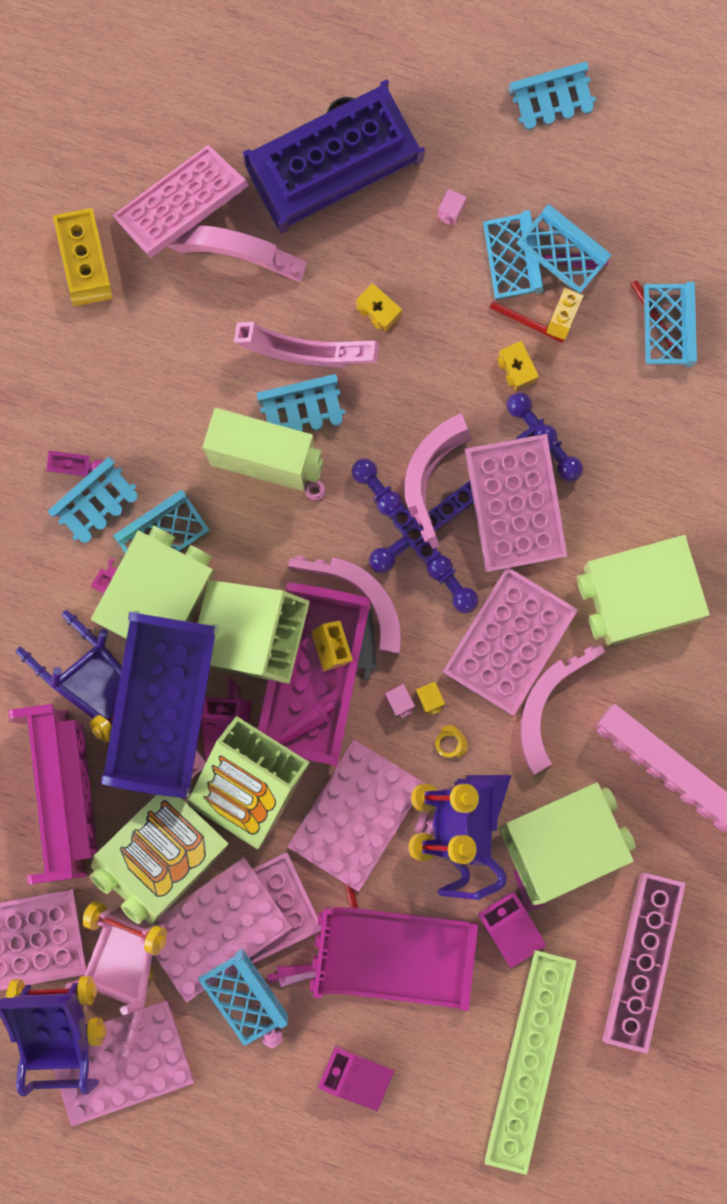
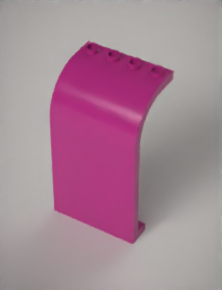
(394, 956)

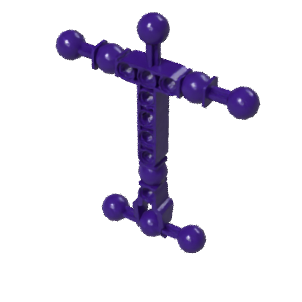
(440, 566)

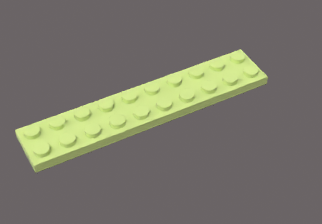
(530, 1062)

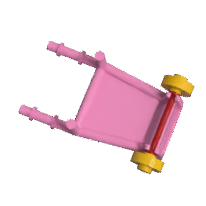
(123, 960)

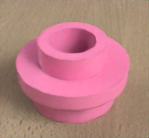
(310, 485)
(273, 1038)

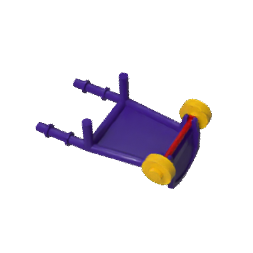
(89, 682)

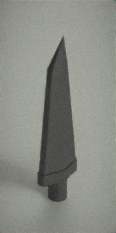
(367, 656)

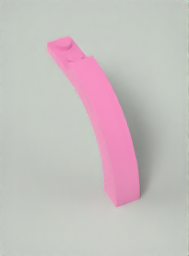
(242, 246)
(302, 351)
(424, 460)
(388, 620)
(531, 715)

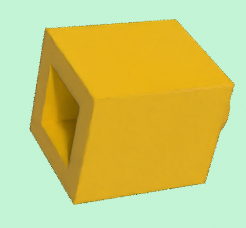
(430, 698)

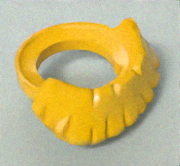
(461, 748)

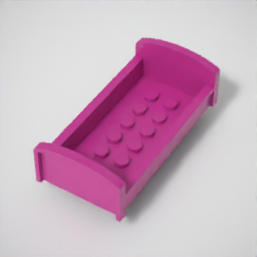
(310, 684)
(61, 791)

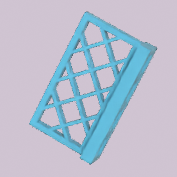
(577, 239)
(533, 266)
(687, 327)
(157, 514)
(261, 993)

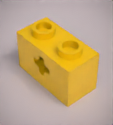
(372, 298)
(564, 314)
(517, 355)
(331, 645)

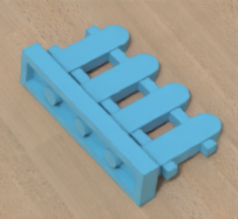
(558, 79)
(307, 390)
(103, 495)

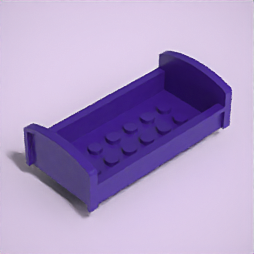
(332, 157)
(159, 705)

